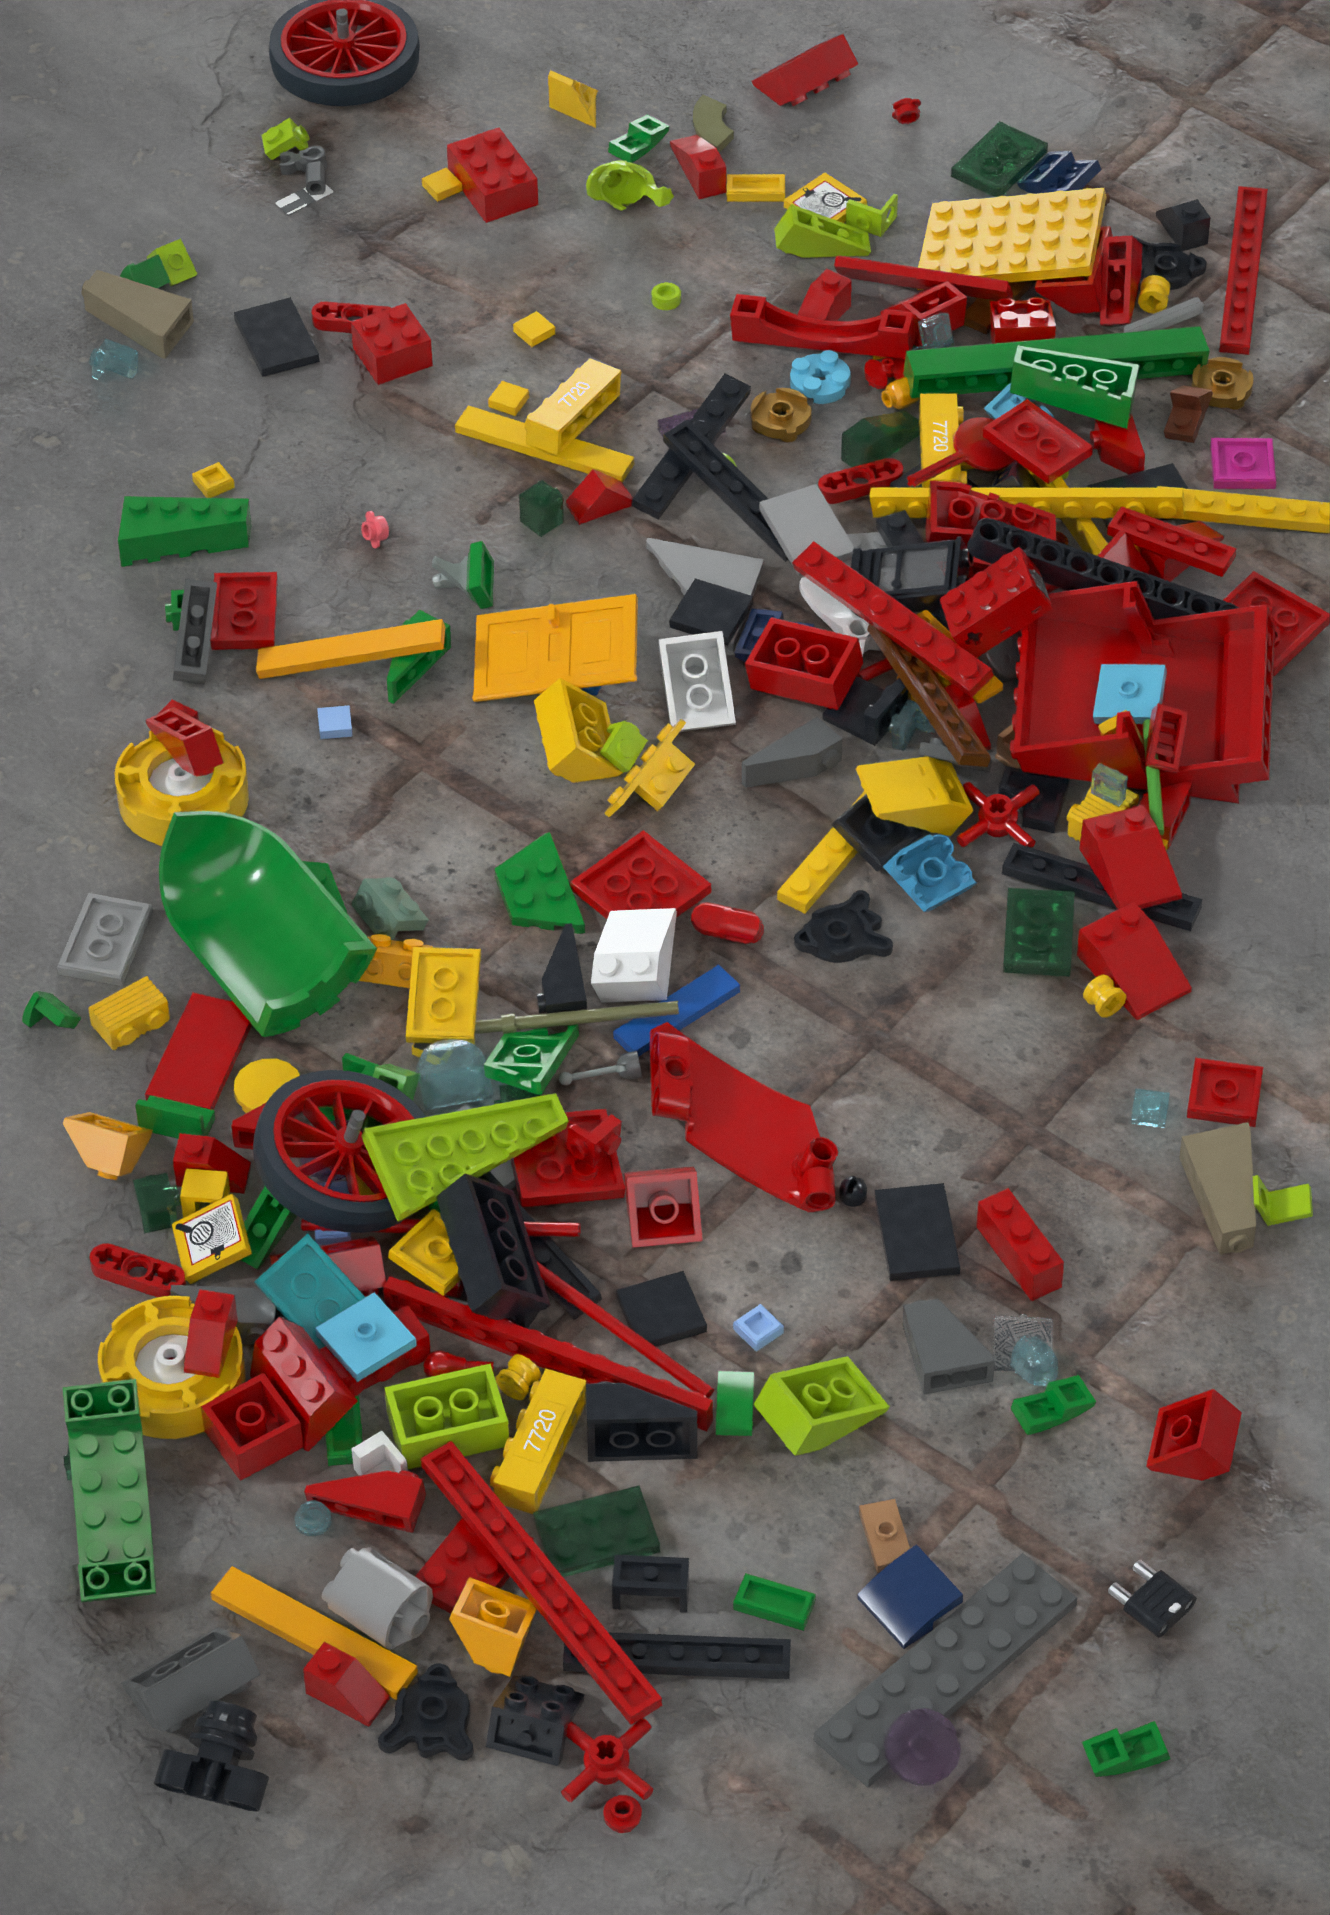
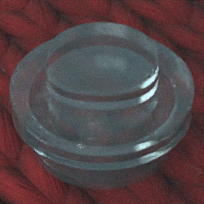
(313, 1518)

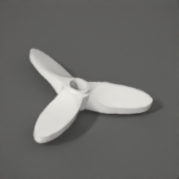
(837, 615)

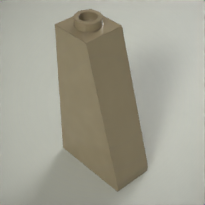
(139, 311)
(1222, 1181)

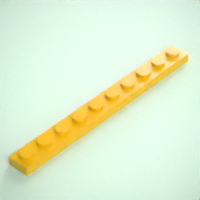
(1062, 502)

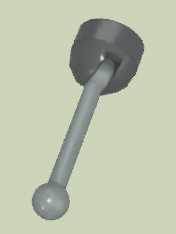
(626, 1066)

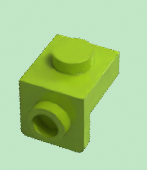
(283, 138)
(623, 745)

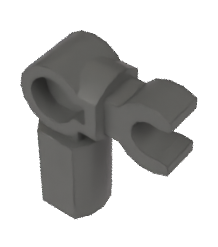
(310, 161)

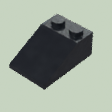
(637, 1425)

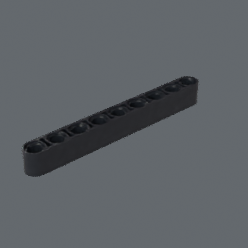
(1077, 569)

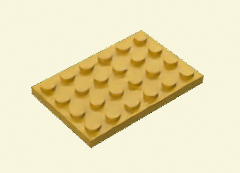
(1016, 235)

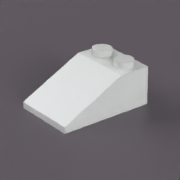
(697, 681)
(634, 956)

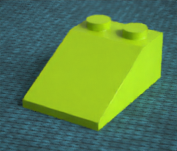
(818, 1404)

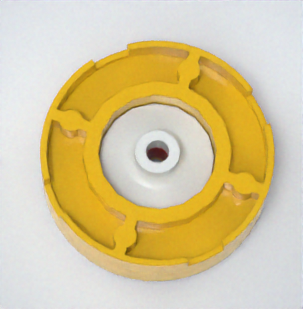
(155, 786)
(151, 1347)

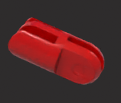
(727, 923)

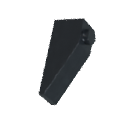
(562, 979)

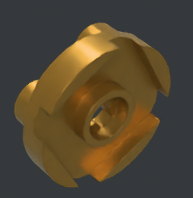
(1238, 382)
(784, 427)

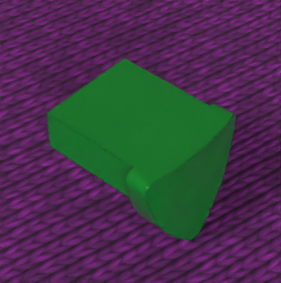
(148, 272)
(48, 1005)

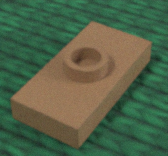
(883, 1532)

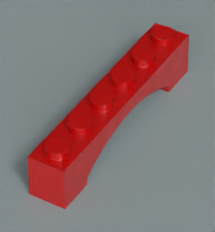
(763, 323)

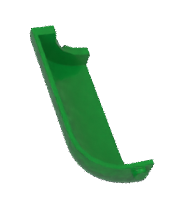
(258, 919)

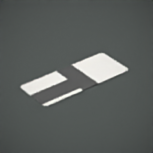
(299, 200)

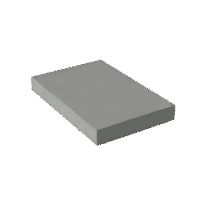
(804, 518)
(105, 939)

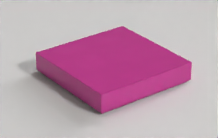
(1243, 463)

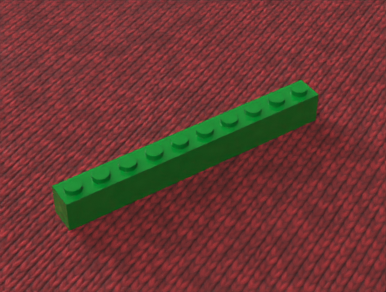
(991, 365)

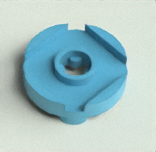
(825, 365)

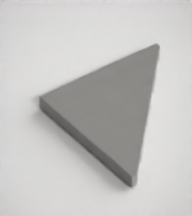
(720, 568)

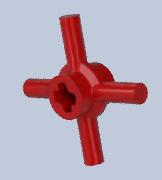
(998, 815)
(607, 1760)

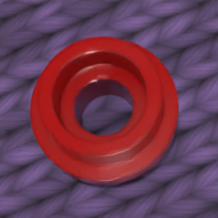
(622, 1822)

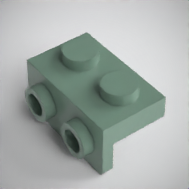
(387, 907)

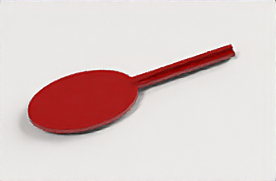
(969, 448)

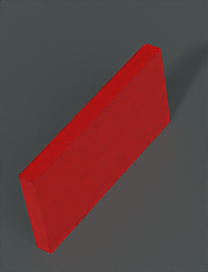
(201, 1052)

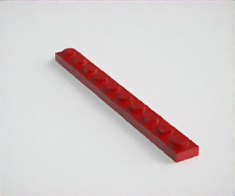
(533, 1344)
(542, 1583)

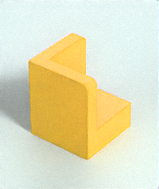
(202, 1187)

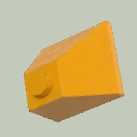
(107, 1143)
(492, 1625)

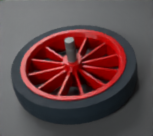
(344, 50)
(334, 1148)

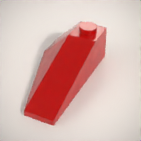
(956, 510)

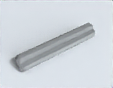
(1167, 317)

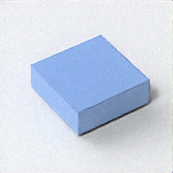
(334, 722)
(758, 1327)

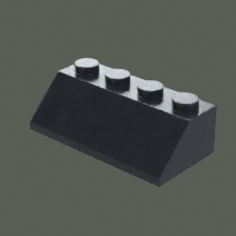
(492, 1249)

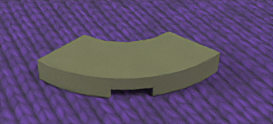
(709, 123)

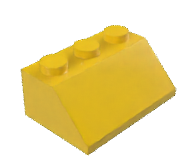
(574, 732)

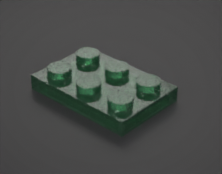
(999, 159)
(1039, 932)
(594, 1529)

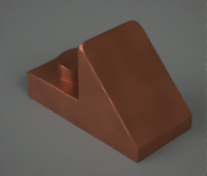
(1187, 413)

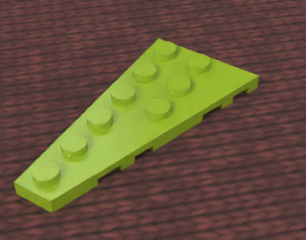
(430, 1153)

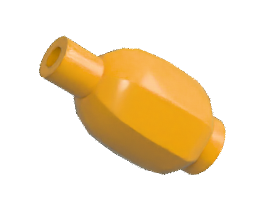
(898, 394)

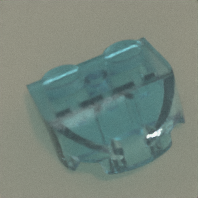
(452, 1074)

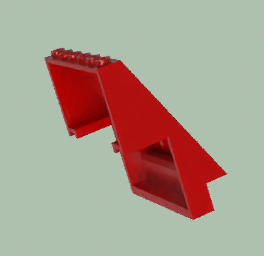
(1215, 670)

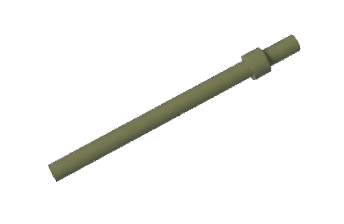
(511, 1023)

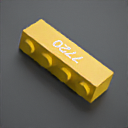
(572, 407)
(938, 422)
(539, 1441)

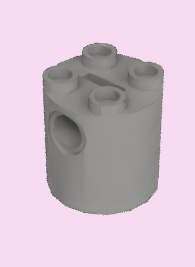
(379, 1598)

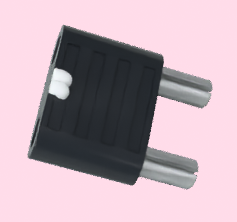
(1157, 1603)

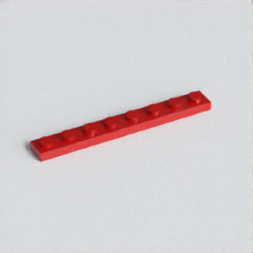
(893, 619)

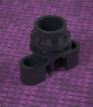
(214, 1773)

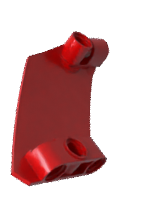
(741, 1122)

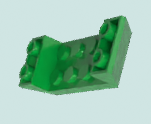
(110, 1490)

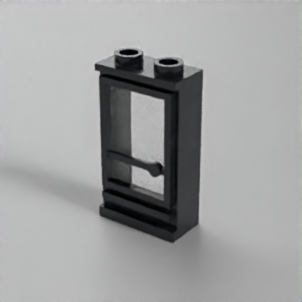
(916, 572)

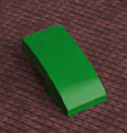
(641, 138)
(735, 1403)
(1058, 1404)
(1126, 1752)

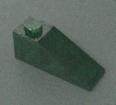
(878, 437)

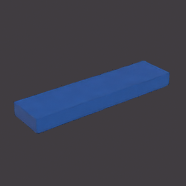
(693, 1001)

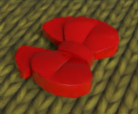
(877, 372)

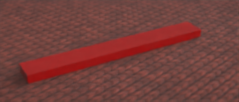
(1243, 270)

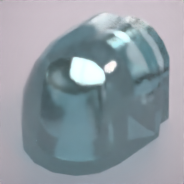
(1034, 1361)

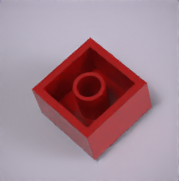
(391, 343)
(252, 1426)

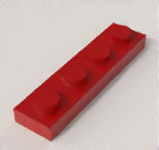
(1173, 541)

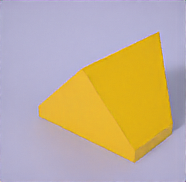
(572, 98)

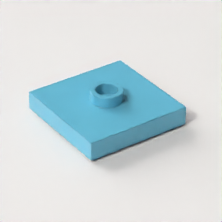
(1130, 689)
(365, 1337)

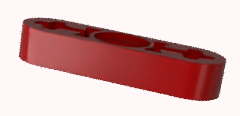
(333, 310)
(878, 473)
(129, 1259)

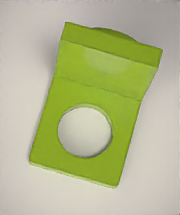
(869, 218)
(175, 261)
(1282, 1204)

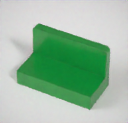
(173, 1117)

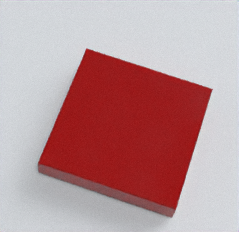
(1225, 1092)

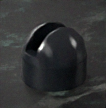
(859, 1193)

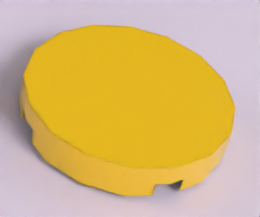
(260, 1080)

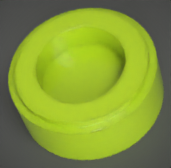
(666, 296)

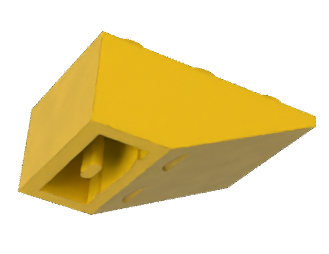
(916, 793)

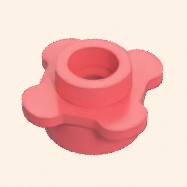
(375, 529)

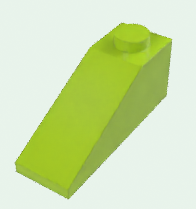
(815, 235)

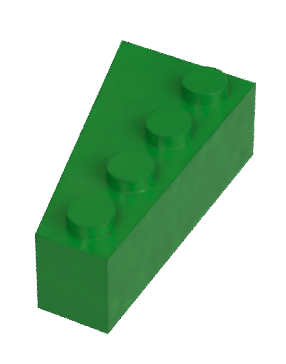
(1076, 383)
(181, 526)

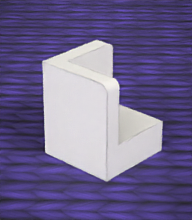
(377, 1455)

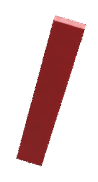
(921, 278)

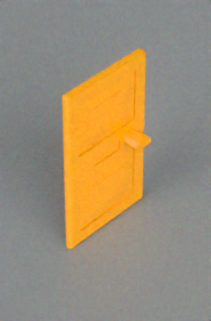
(574, 641)

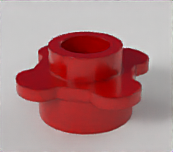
(906, 110)

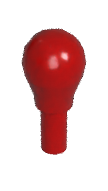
(443, 1362)

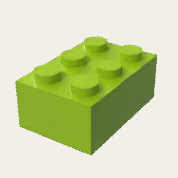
(447, 1408)

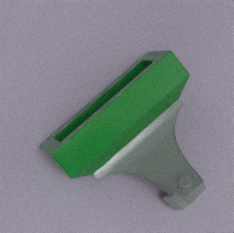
(472, 575)

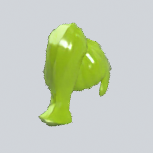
(625, 184)

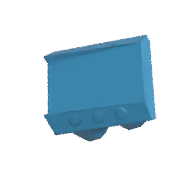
(930, 872)

